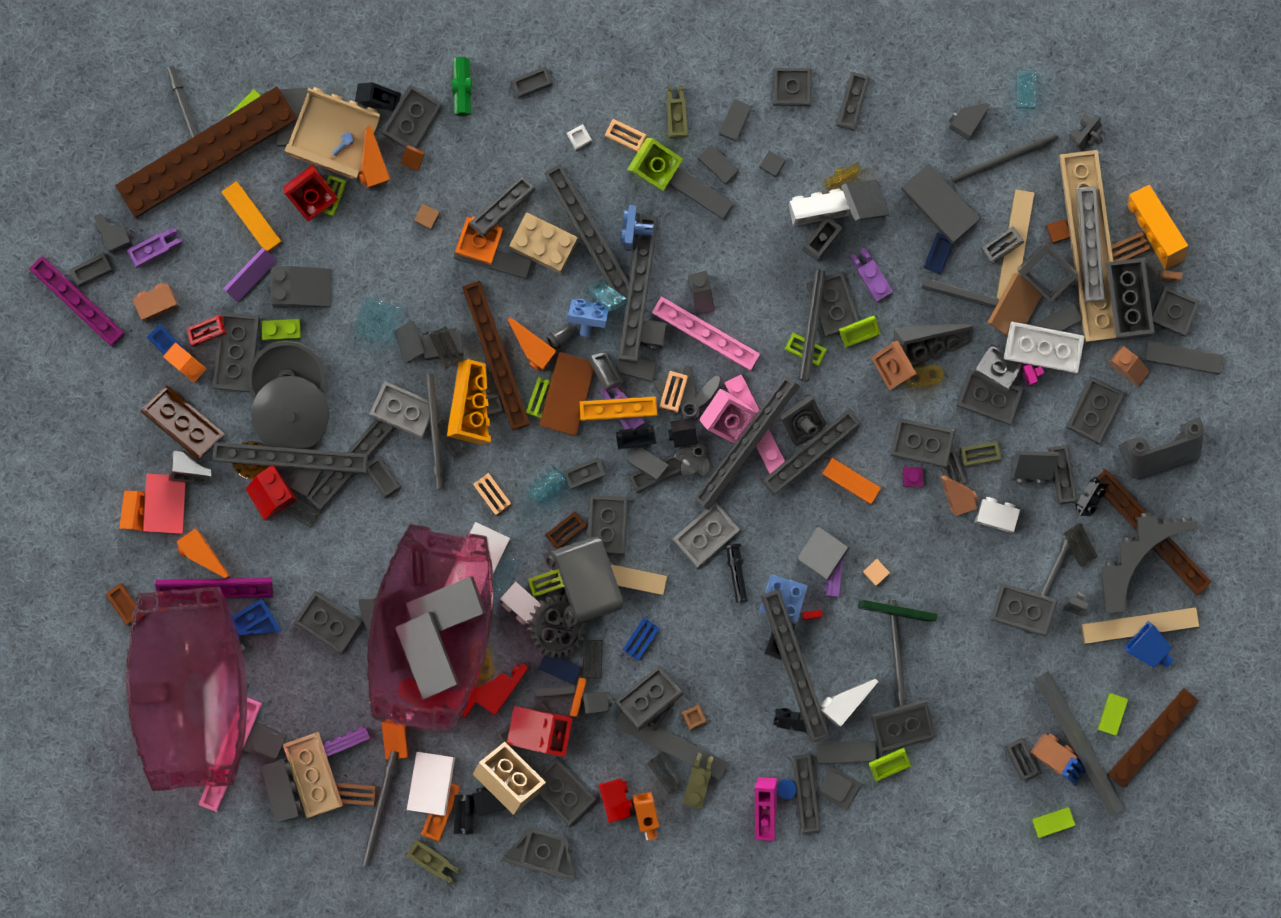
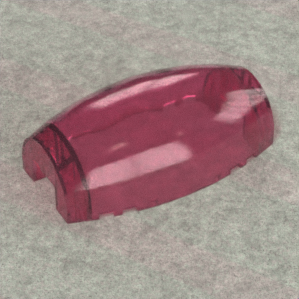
(419, 567)
(178, 671)

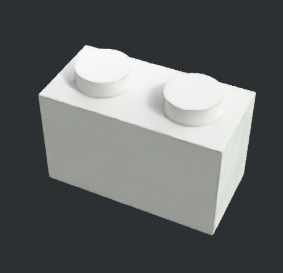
(997, 515)
(520, 602)

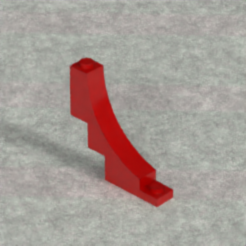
(496, 692)

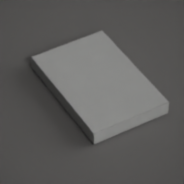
(401, 410)
(706, 534)

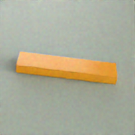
(251, 216)
(618, 408)

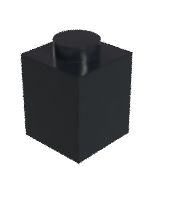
(682, 433)

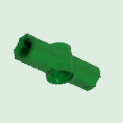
(462, 86)

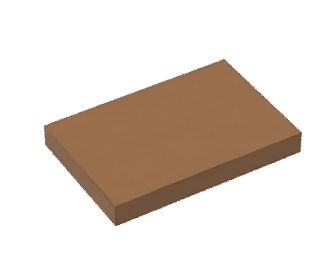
(1015, 304)

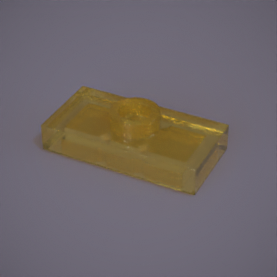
(841, 175)

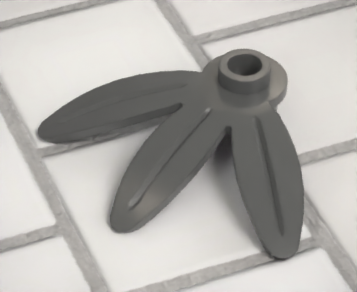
(689, 401)

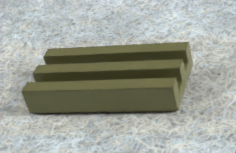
(976, 462)

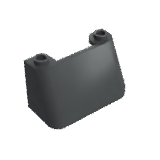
(1143, 461)
(587, 580)

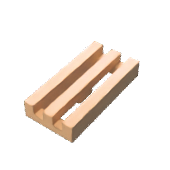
(636, 148)
(669, 407)
(482, 481)

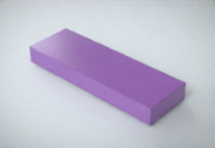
(250, 274)

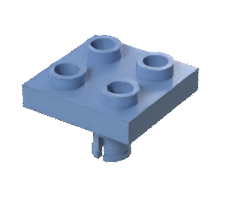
(633, 228)
(588, 315)
(792, 594)

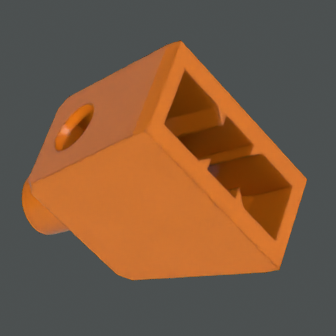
(645, 808)

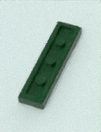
(897, 611)

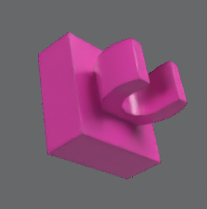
(1031, 374)

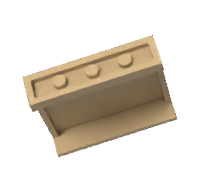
(320, 132)

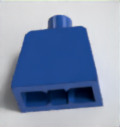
(1150, 646)

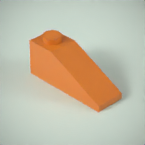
(372, 165)
(535, 350)
(197, 549)

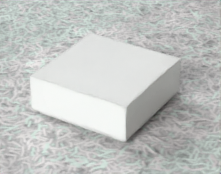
(579, 137)

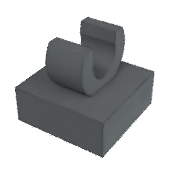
(1076, 604)

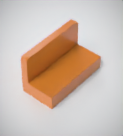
(132, 510)
(395, 740)

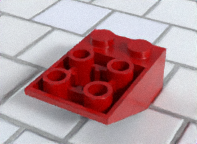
(539, 731)

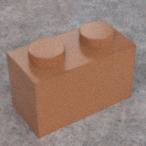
(155, 302)
(1052, 753)

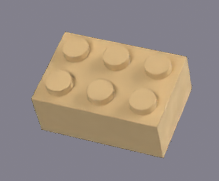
(543, 243)
(509, 778)

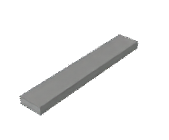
(1090, 244)

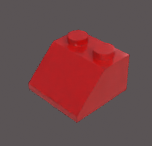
(310, 193)
(270, 492)
(615, 800)

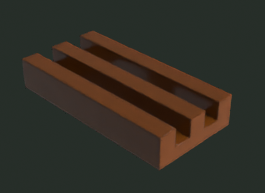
(553, 540)

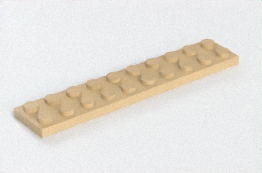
(1084, 171)

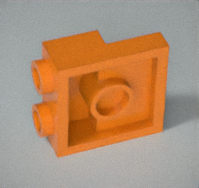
(478, 247)

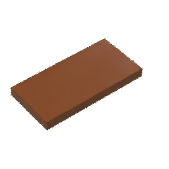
(567, 387)

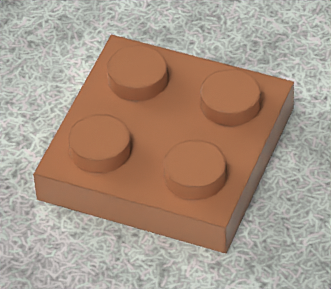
(893, 365)

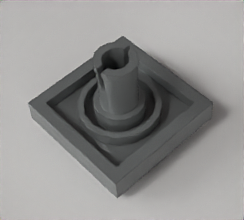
(802, 420)

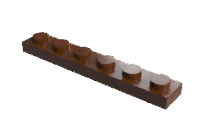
(1152, 737)

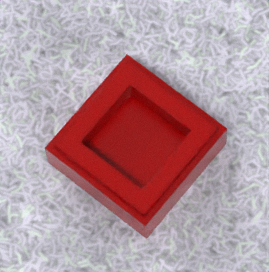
(811, 615)

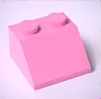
(727, 416)

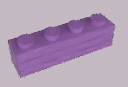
(833, 586)
(342, 743)

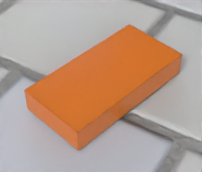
(578, 697)

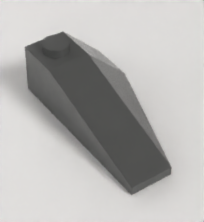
(929, 341)

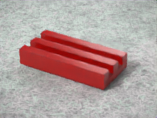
(220, 332)

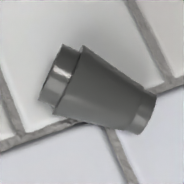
(560, 336)

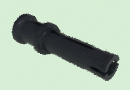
(735, 562)

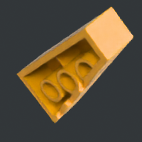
(1158, 227)
(469, 404)

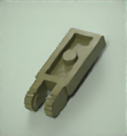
(676, 114)
(698, 783)
(431, 861)

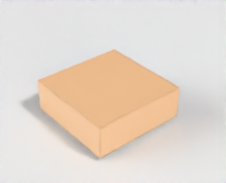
(876, 572)

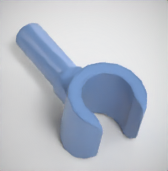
(347, 140)

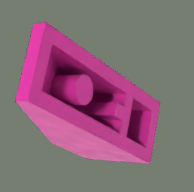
(765, 808)

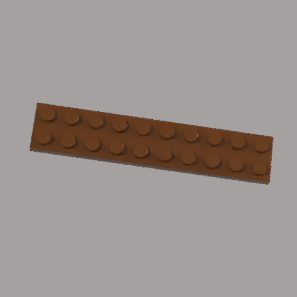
(206, 152)

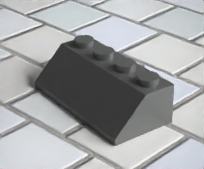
(1130, 298)

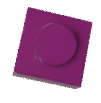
(912, 477)

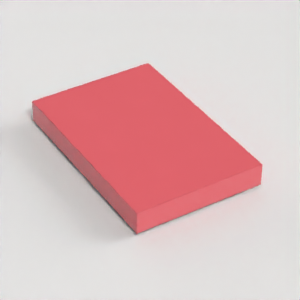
(163, 505)

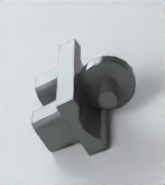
(1090, 134)

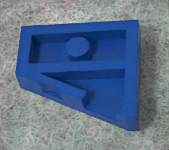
(256, 620)

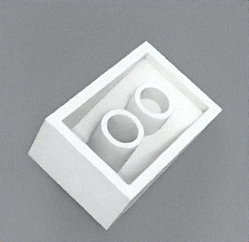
(843, 704)

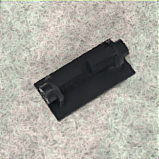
(628, 439)
(1088, 504)
(784, 718)
(463, 814)

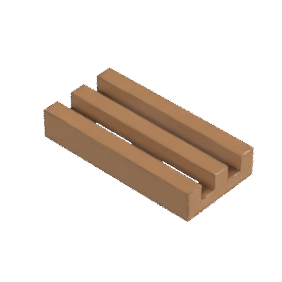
(1143, 241)
(372, 796)

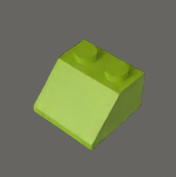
(655, 164)

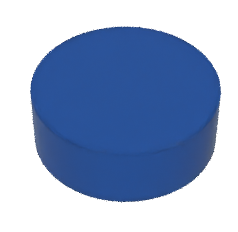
(786, 789)

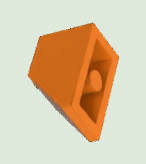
(184, 362)

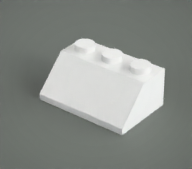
(818, 207)

